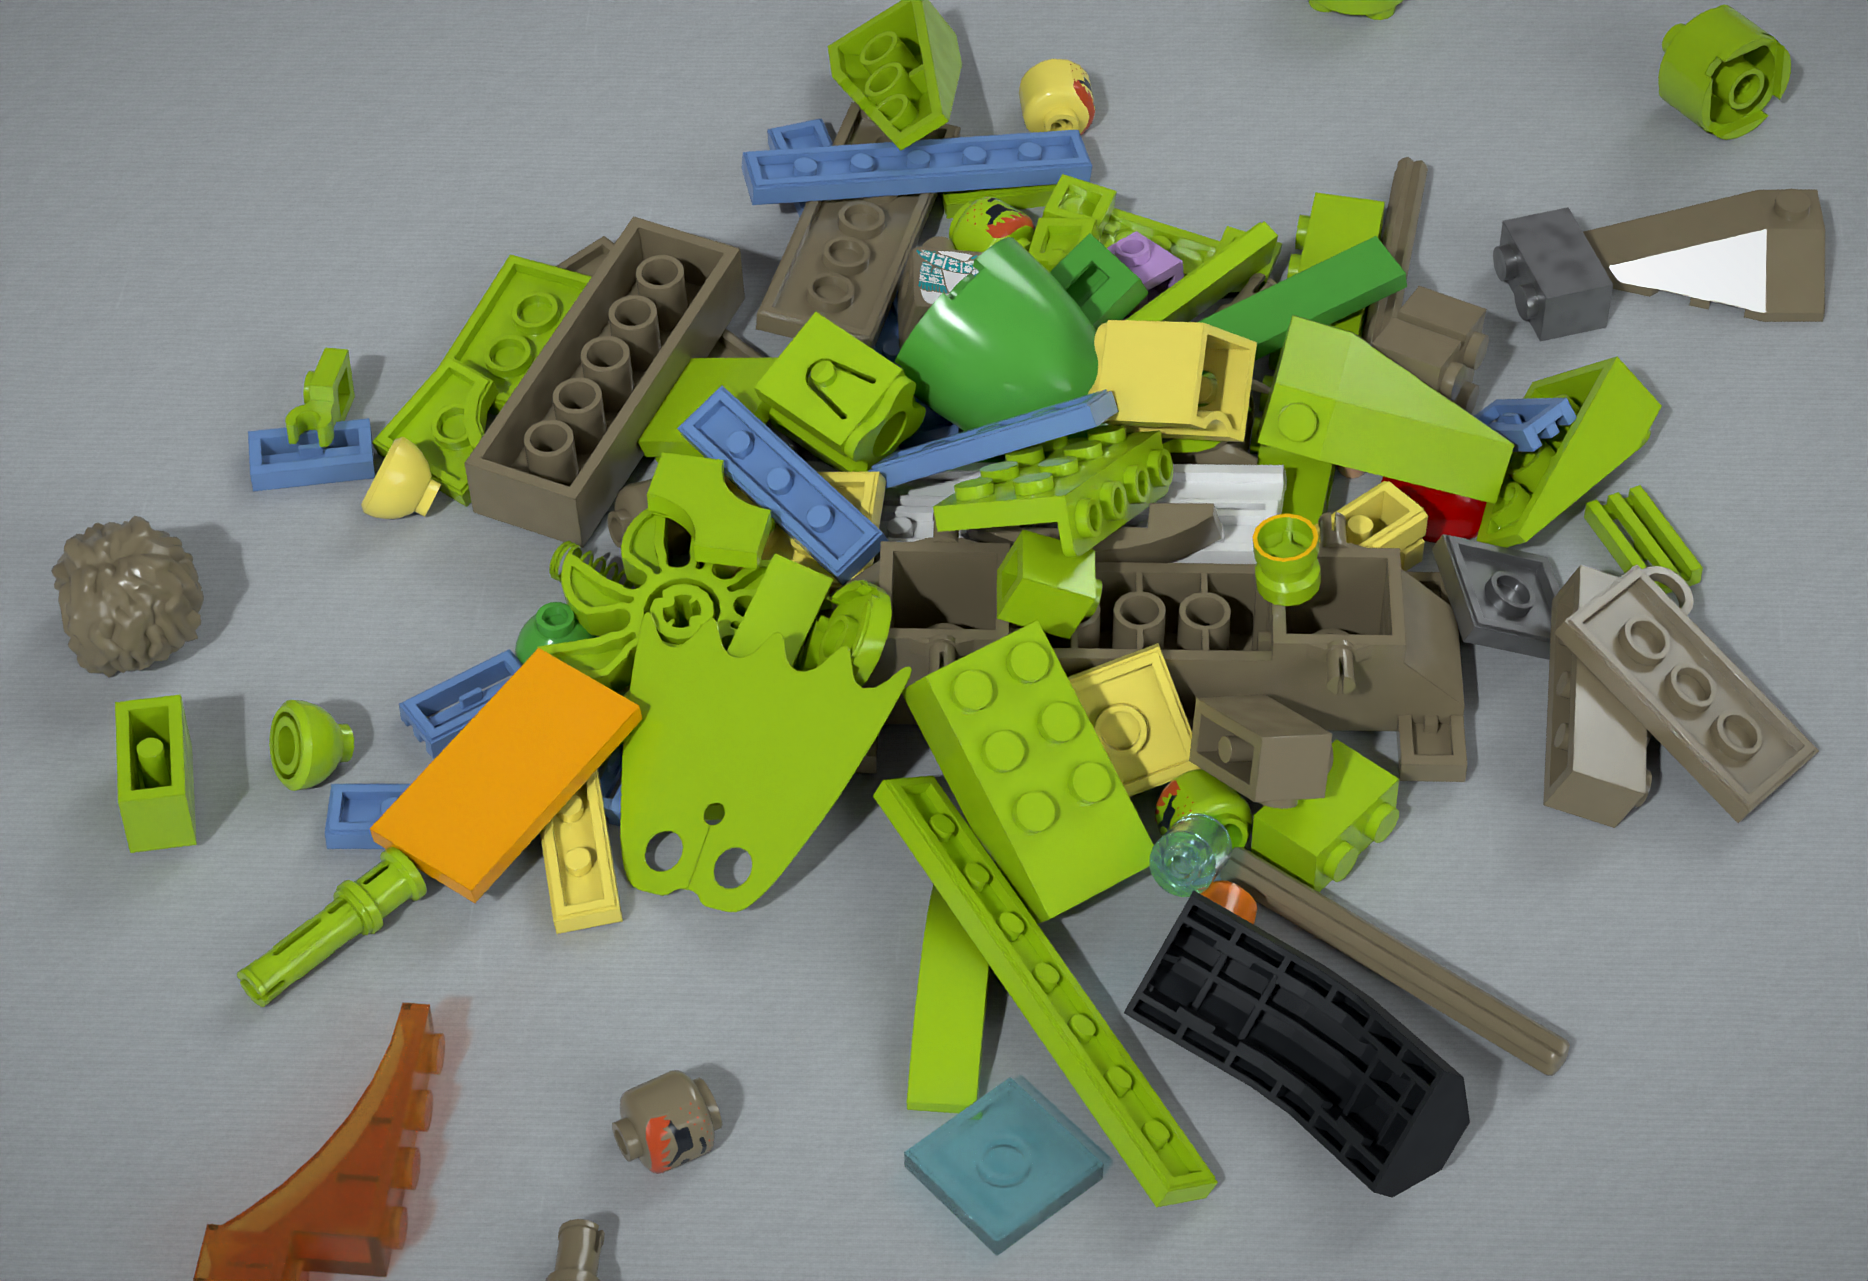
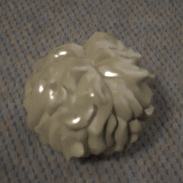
(126, 596)

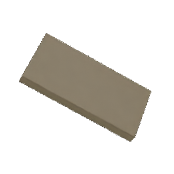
(1686, 692)

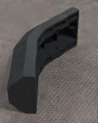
(1305, 1045)

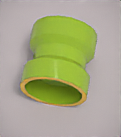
(1286, 559)

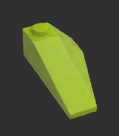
(900, 69)
(1366, 413)
(1610, 426)

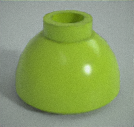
(307, 744)

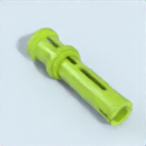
(354, 911)

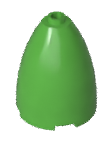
(1001, 343)

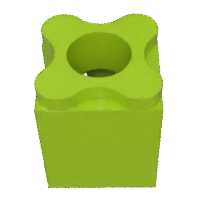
(849, 407)

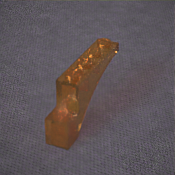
(347, 1199)

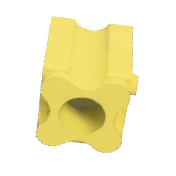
(1160, 382)

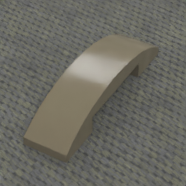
(1171, 534)

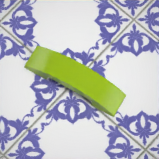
(1087, 200)
(947, 1016)

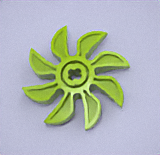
(675, 596)

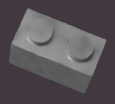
(1553, 274)

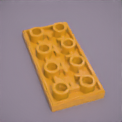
(506, 774)

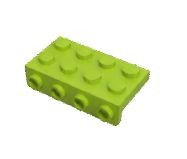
(1078, 482)

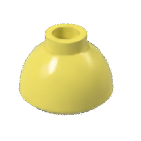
(401, 484)

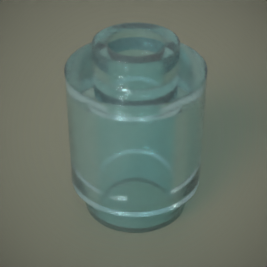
(1190, 855)

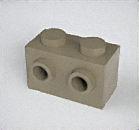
(1261, 749)

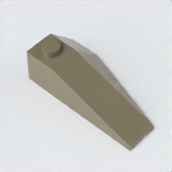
(1736, 251)

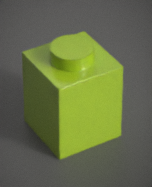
(1046, 585)

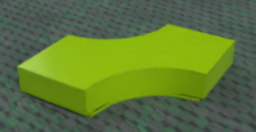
(720, 523)

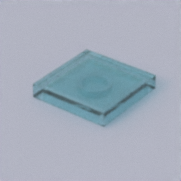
(1003, 1166)

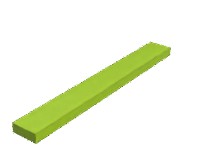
(1046, 992)

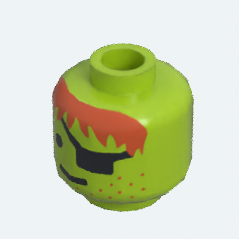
(988, 221)
(1204, 794)

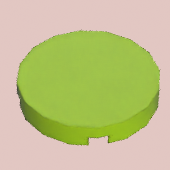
(857, 622)

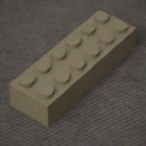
(587, 398)

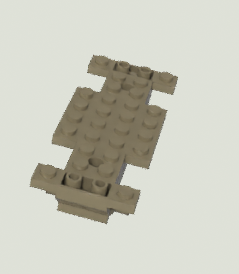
(1356, 657)

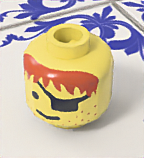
(1056, 96)

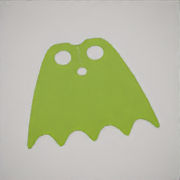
(742, 736)

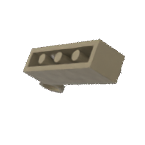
(1591, 738)

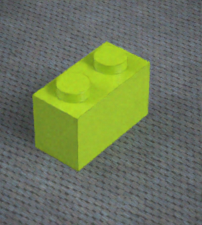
(155, 773)
(1325, 835)

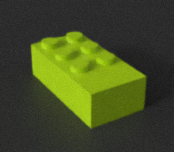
(1030, 772)

